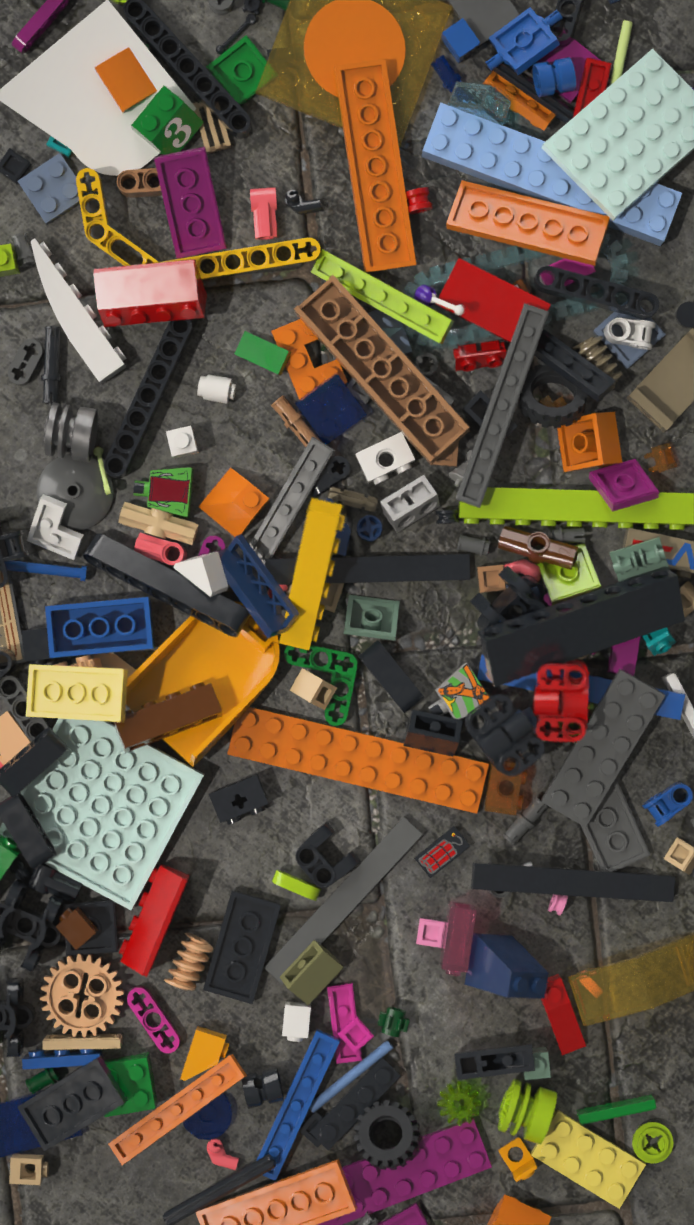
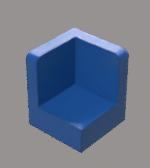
(459, 39)

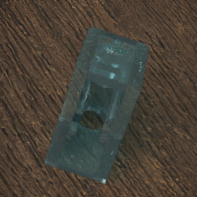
(490, 106)

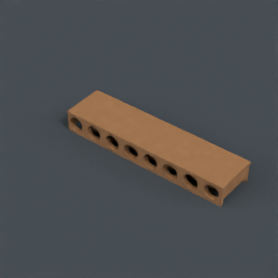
(382, 370)

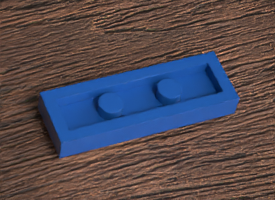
(60, 1058)

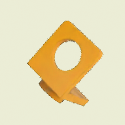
(525, 1166)

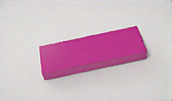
(342, 1012)

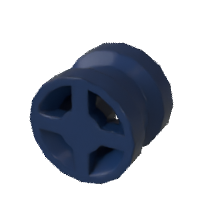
(369, 524)

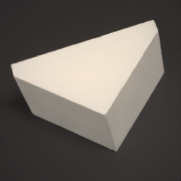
(204, 572)

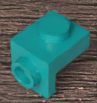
(659, 641)

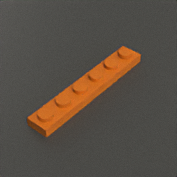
(177, 1109)

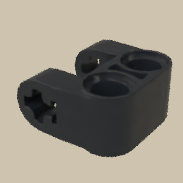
(311, 868)

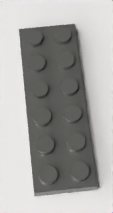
(604, 748)

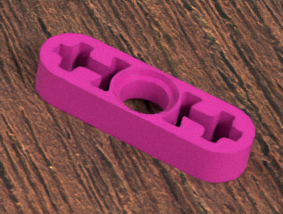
(137, 1007)

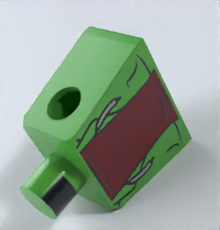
(168, 490)

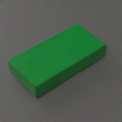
(262, 353)

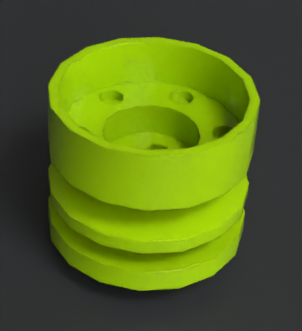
(527, 1111)

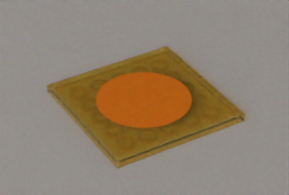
(341, 32)

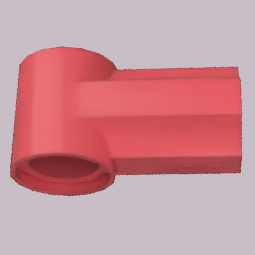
(264, 206)
(158, 549)

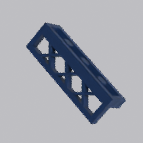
(253, 591)

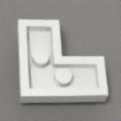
(49, 533)

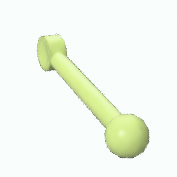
(98, 451)

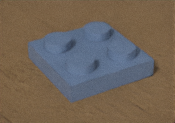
(51, 188)

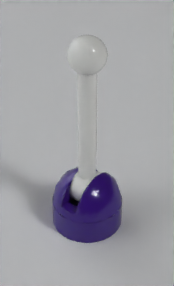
(428, 296)

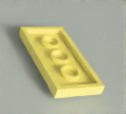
(77, 693)
(588, 1159)

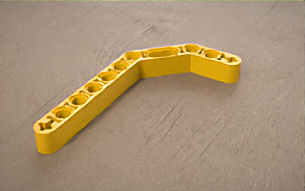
(219, 258)

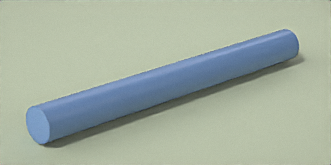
(350, 1076)

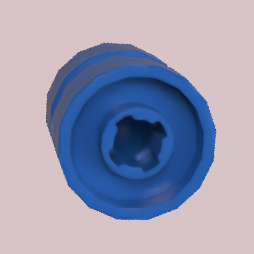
(554, 77)

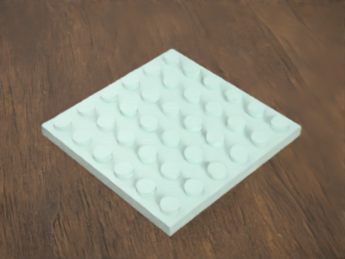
(109, 808)

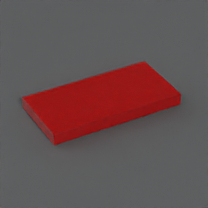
(487, 299)

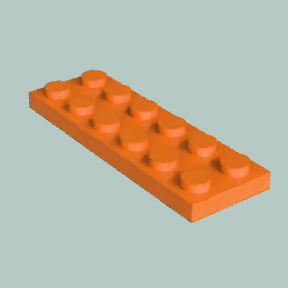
(528, 222)
(295, 1200)

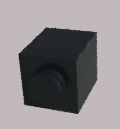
(36, 646)

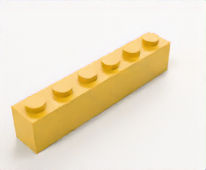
(311, 571)

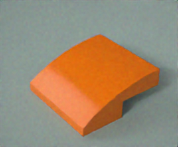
(125, 79)

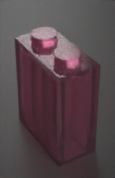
(457, 938)

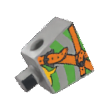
(459, 694)

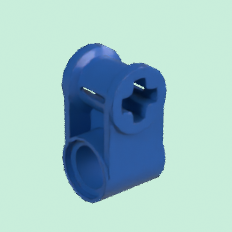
(667, 804)

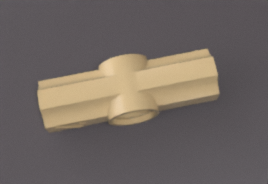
(158, 523)

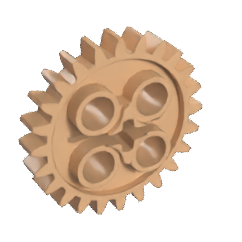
(60, 990)

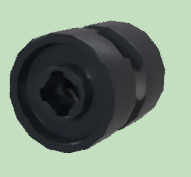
(271, 1085)

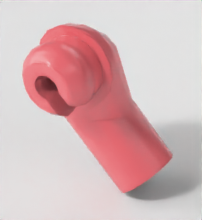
(218, 1155)

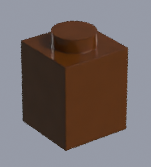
(76, 927)

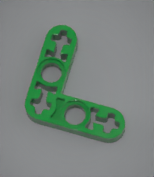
(337, 676)

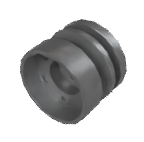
(71, 432)

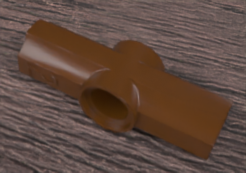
(523, 543)

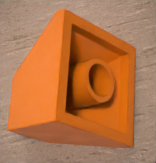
(234, 503)

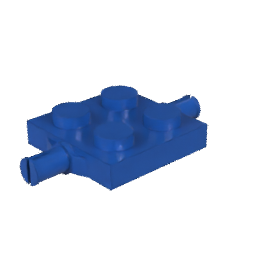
(524, 40)

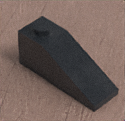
(494, 1061)

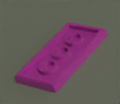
(190, 202)

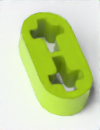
(296, 885)

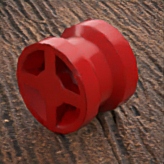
(418, 200)

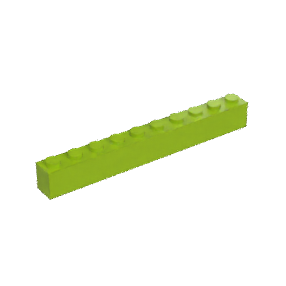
(577, 508)

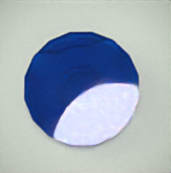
(211, 1120)

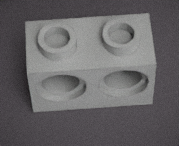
(410, 503)

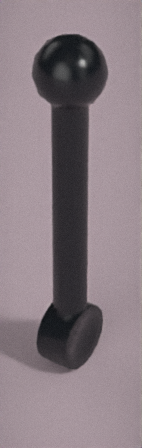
(250, 20)

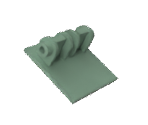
(639, 560)

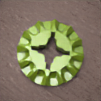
(651, 1154)

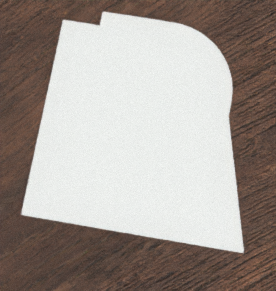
(72, 103)

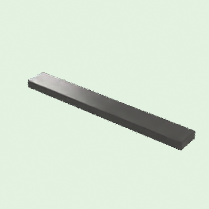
(502, 405)
(346, 896)

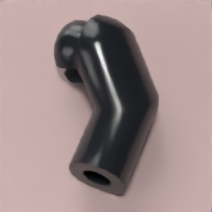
(300, 205)

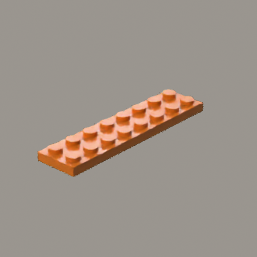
(375, 165)

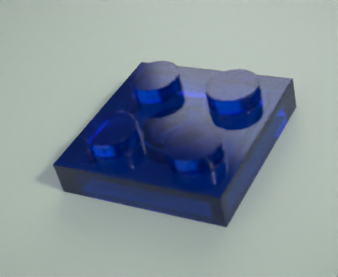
(330, 408)

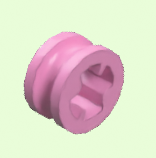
(557, 903)

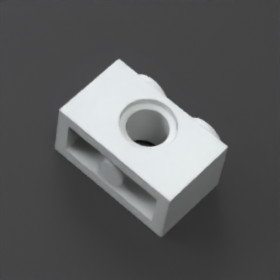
(396, 447)

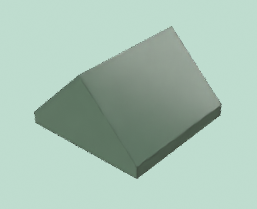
(371, 617)

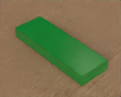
(616, 1109)

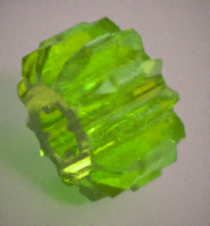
(456, 1094)

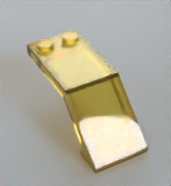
(635, 982)

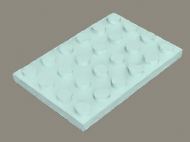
(628, 135)

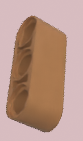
(141, 188)

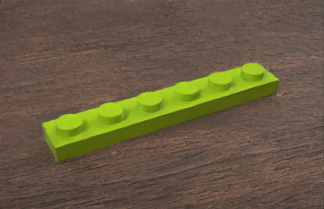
(384, 297)

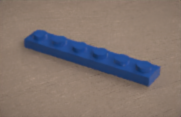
(298, 1100)

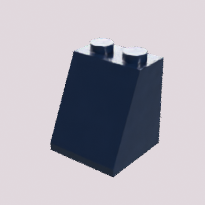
(505, 968)

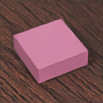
(430, 932)

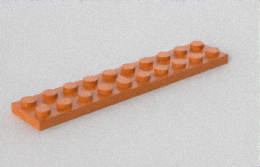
(358, 759)

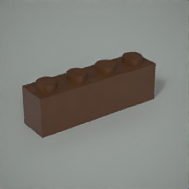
(168, 717)

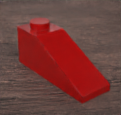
(562, 1016)

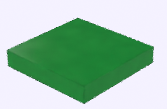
(239, 70)

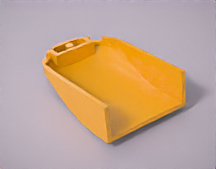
(197, 654)

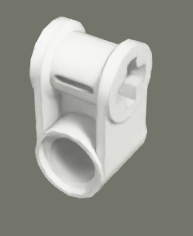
(635, 333)

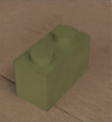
(311, 972)

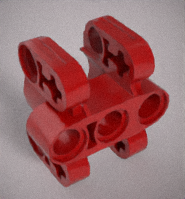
(561, 701)

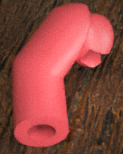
(526, 568)

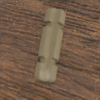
(353, 499)

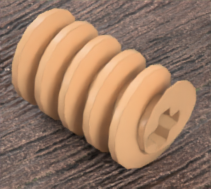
(190, 963)

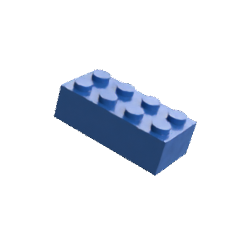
(100, 627)

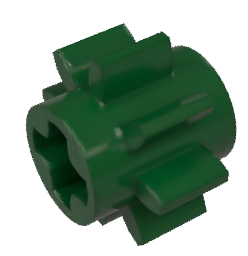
(393, 1021)

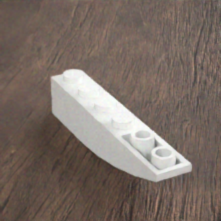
(77, 320)

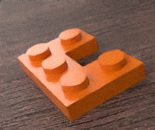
(299, 365)

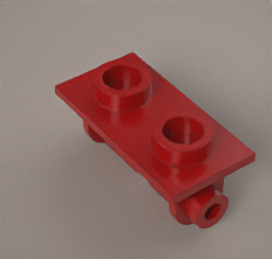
(468, 359)

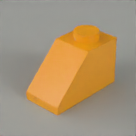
(204, 1052)

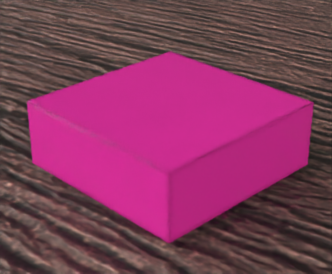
(355, 1034)

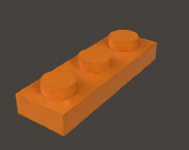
(521, 102)

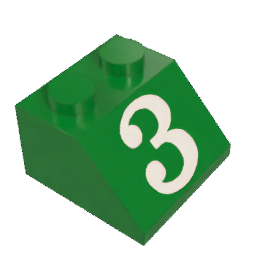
(167, 122)

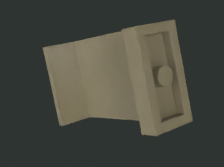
(669, 386)

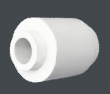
(216, 388)

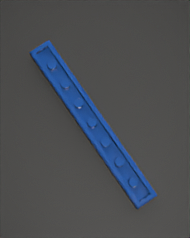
(670, 706)

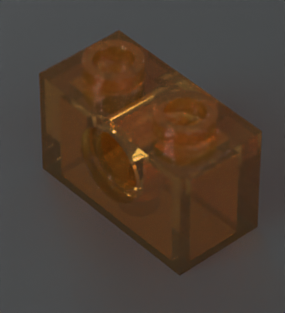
(500, 802)

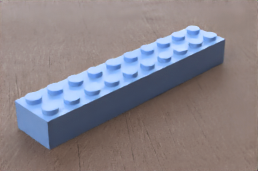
(524, 167)

